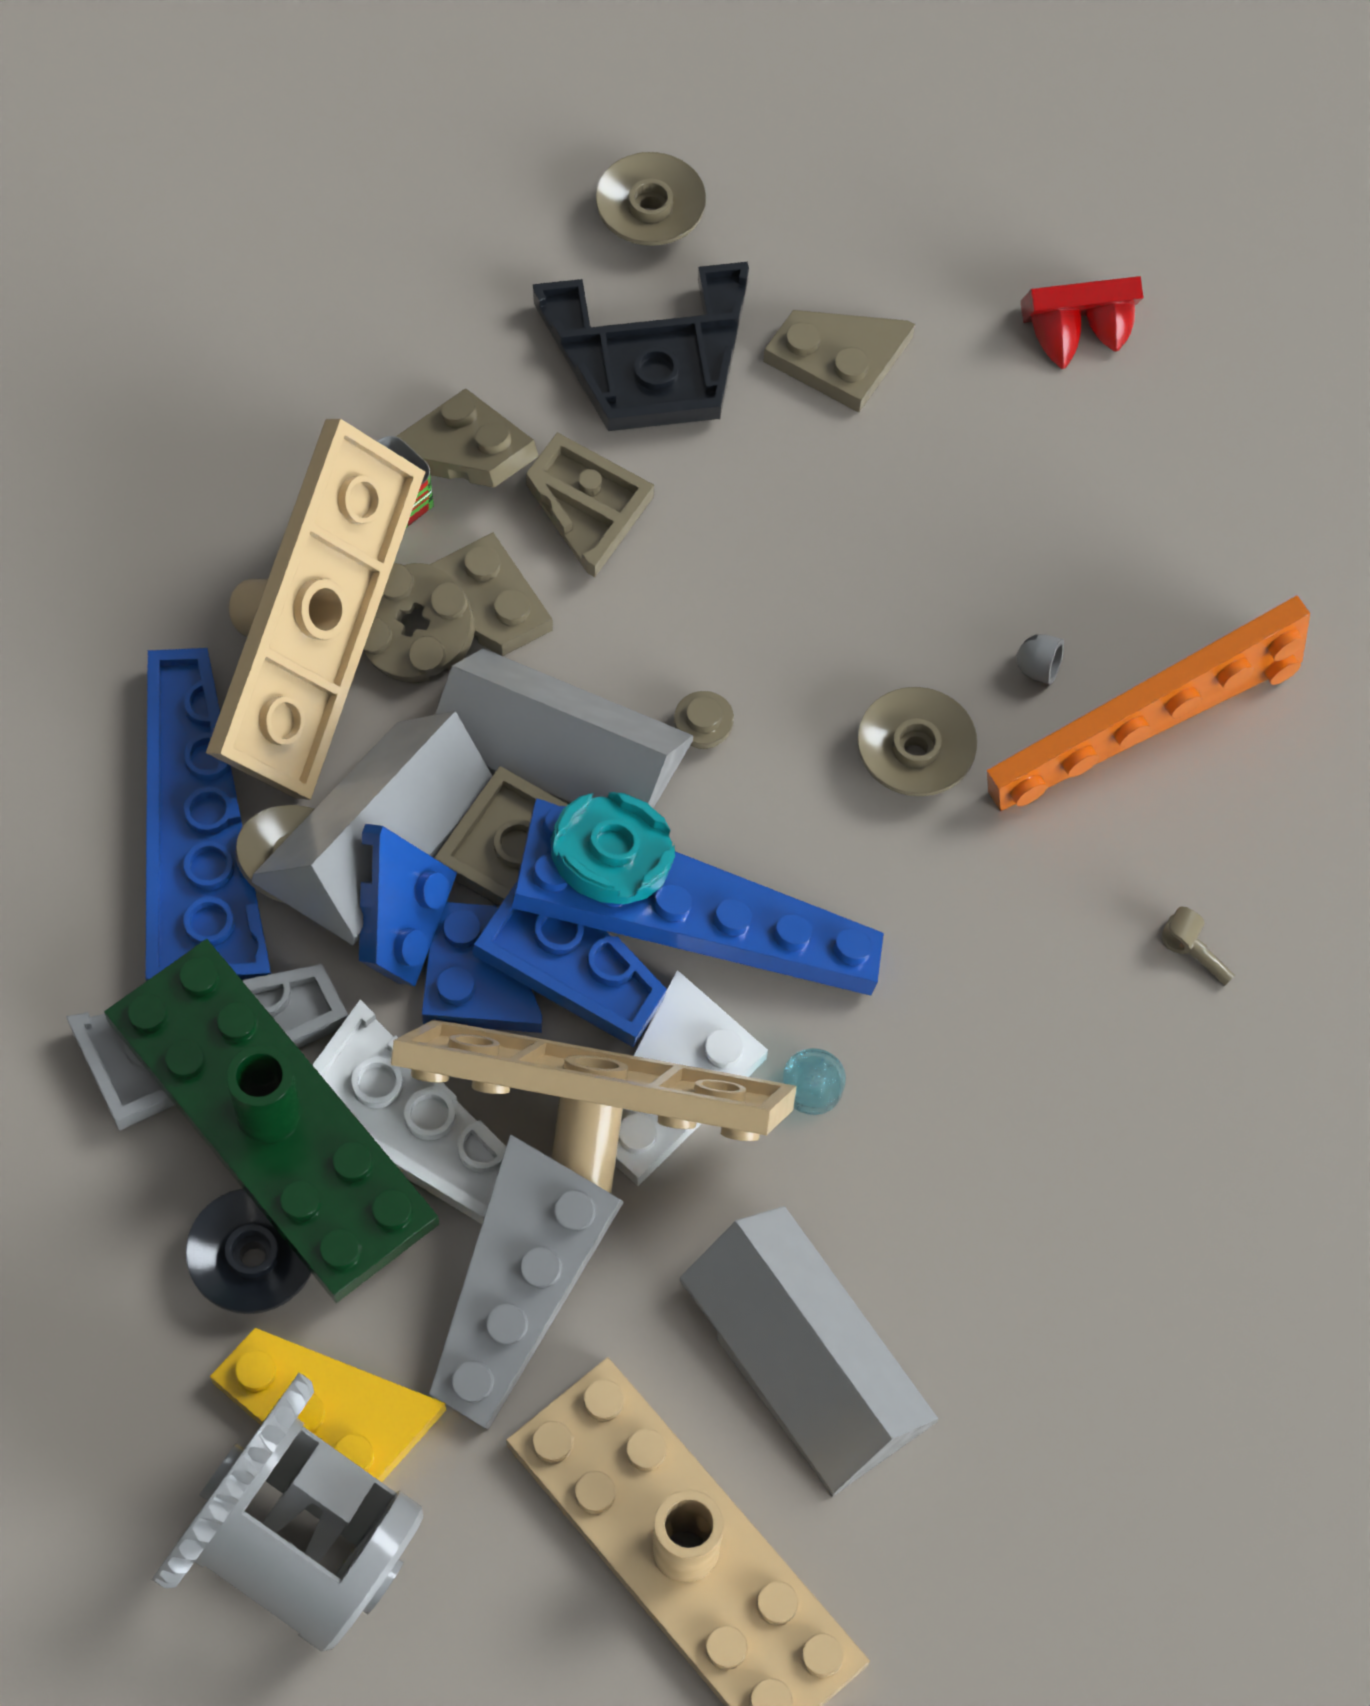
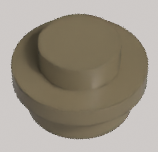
(705, 717)

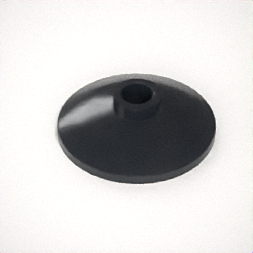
(216, 1250)

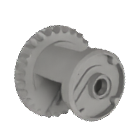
(273, 1569)

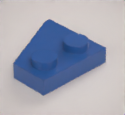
(400, 905)
(466, 988)

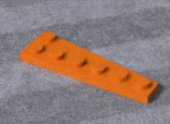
(1256, 652)

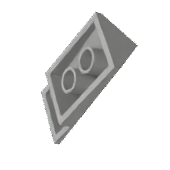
(560, 733)
(411, 783)
(806, 1348)

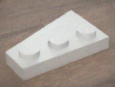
(690, 1033)

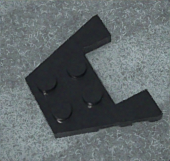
(656, 367)

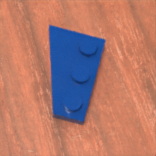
(574, 968)

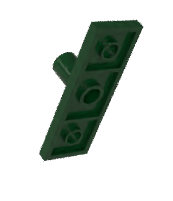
(272, 1120)

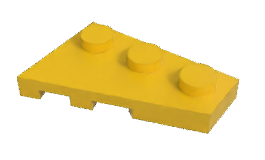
(350, 1409)

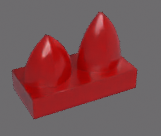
(1058, 314)

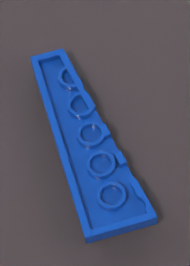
(193, 825)
(708, 915)

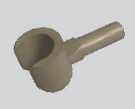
(1181, 937)

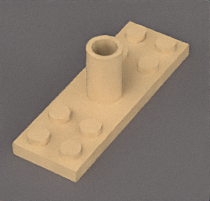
(314, 610)
(593, 1089)
(721, 1604)

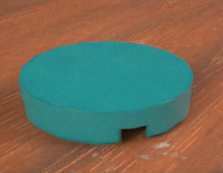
(612, 848)

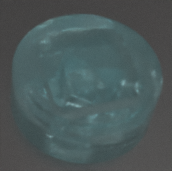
(818, 1080)

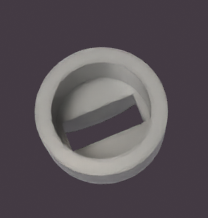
(1041, 657)

